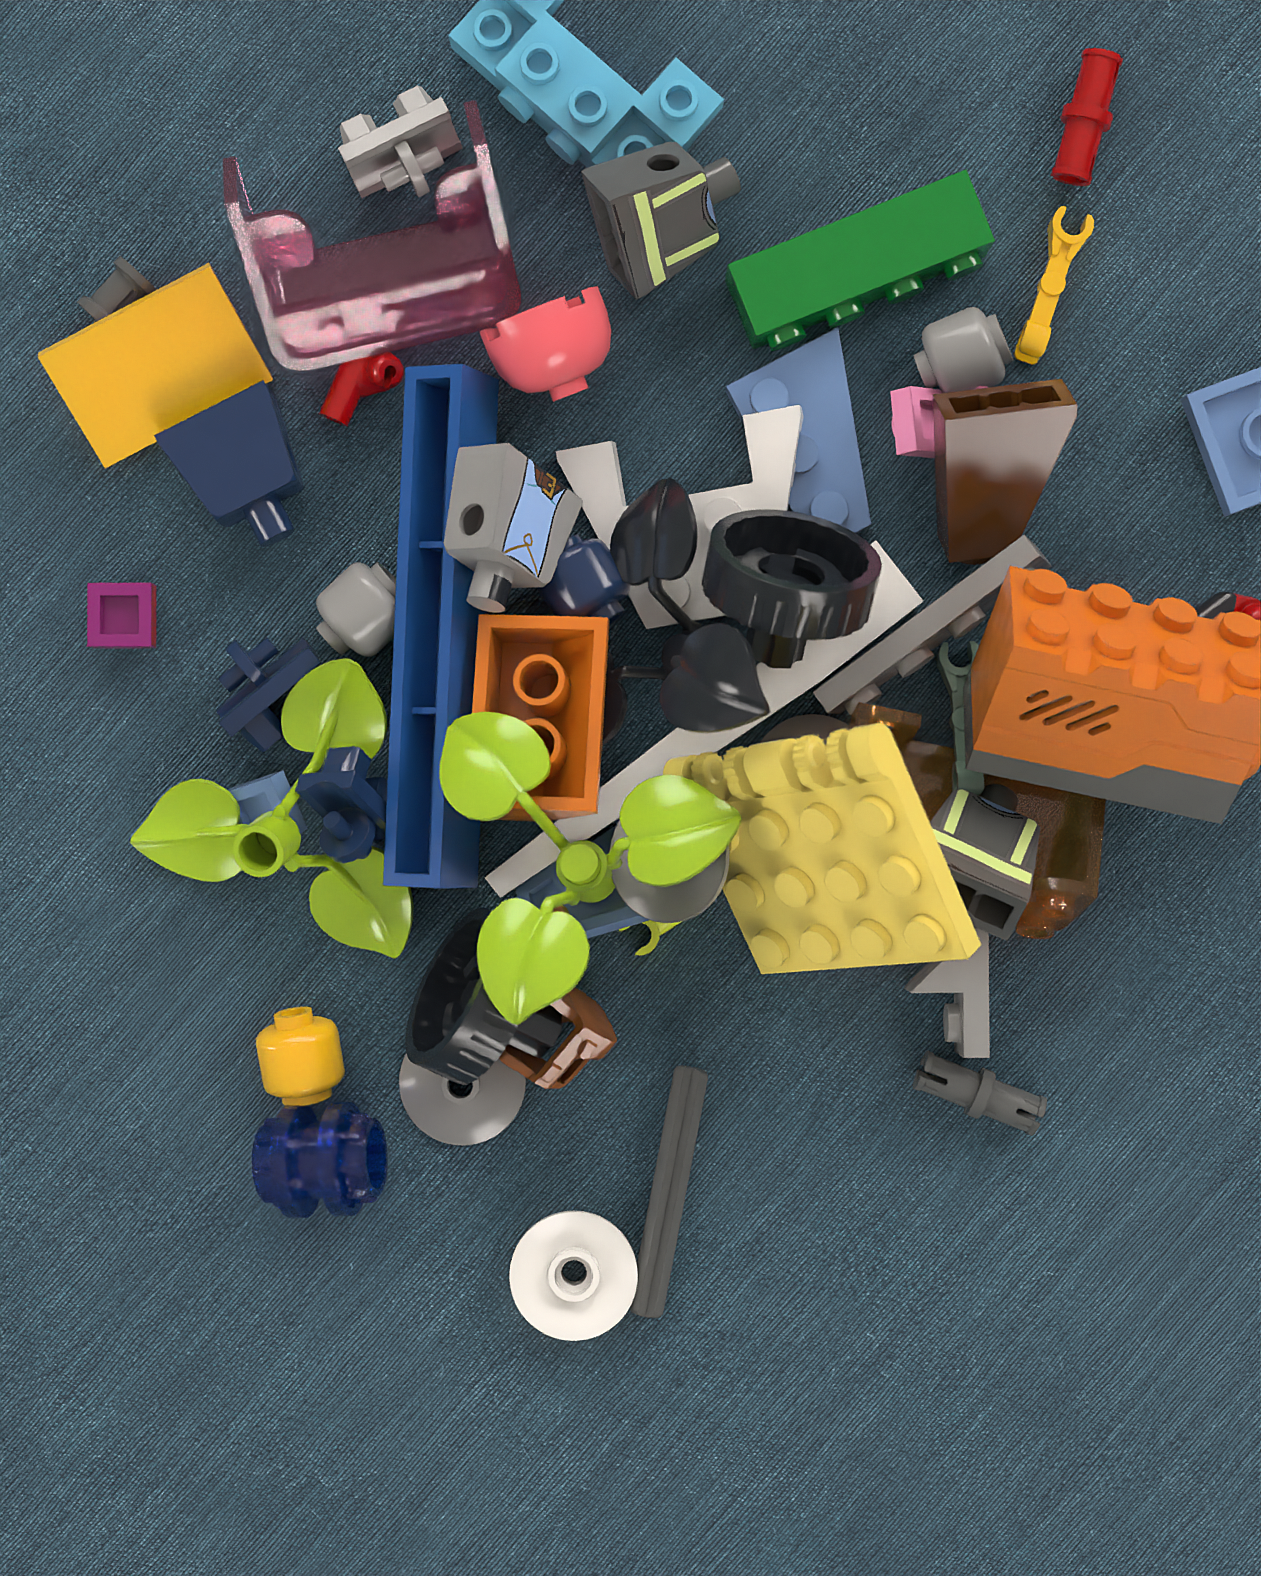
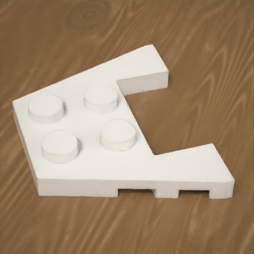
(598, 481)

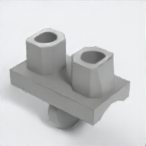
(400, 148)

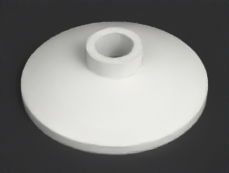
(569, 1307)

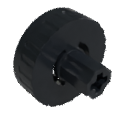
(789, 580)
(453, 1020)

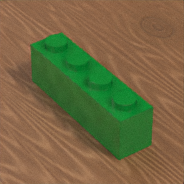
(860, 260)

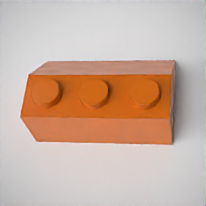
(555, 682)

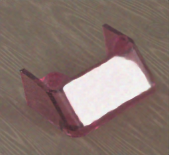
(384, 287)

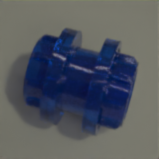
(311, 1160)

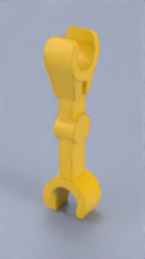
(1061, 251)

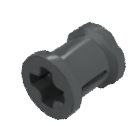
(117, 291)

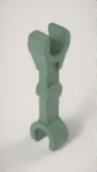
(954, 680)

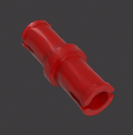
(1086, 116)

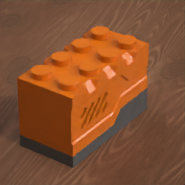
(1115, 696)

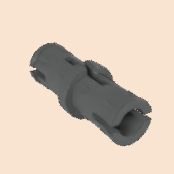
(980, 1093)

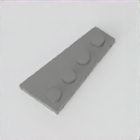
(912, 643)

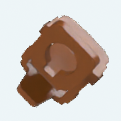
(589, 1040)

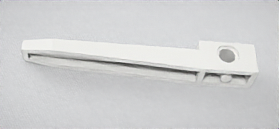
(780, 686)

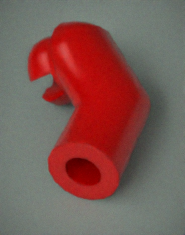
(357, 380)

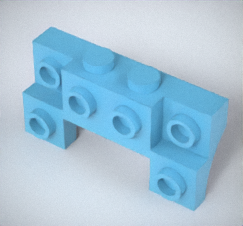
(571, 91)

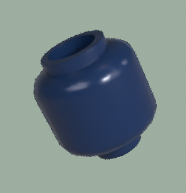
(586, 582)

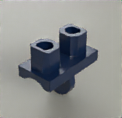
(249, 707)
(348, 803)

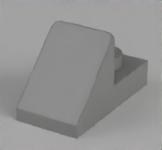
(968, 1017)

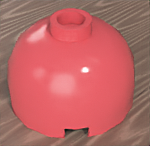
(551, 345)

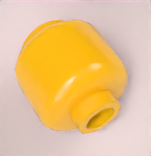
(300, 1057)

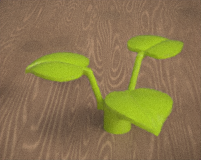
(200, 835)
(538, 954)

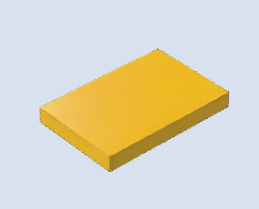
(154, 364)

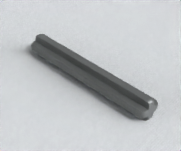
(669, 1190)

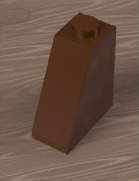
(994, 462)

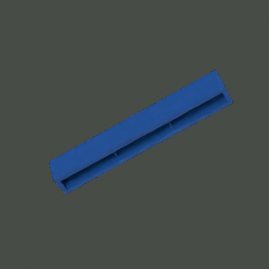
(433, 630)

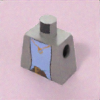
(506, 522)

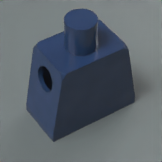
(239, 461)

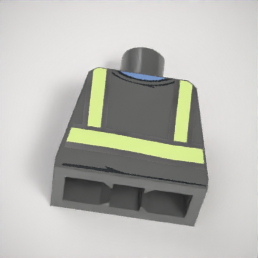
(656, 212)
(989, 855)

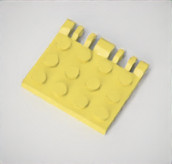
(833, 854)

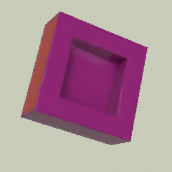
(121, 615)

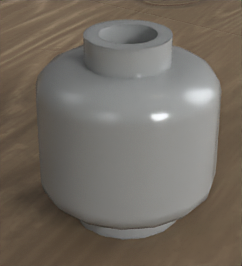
(963, 352)
(358, 609)

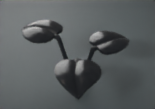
(706, 669)

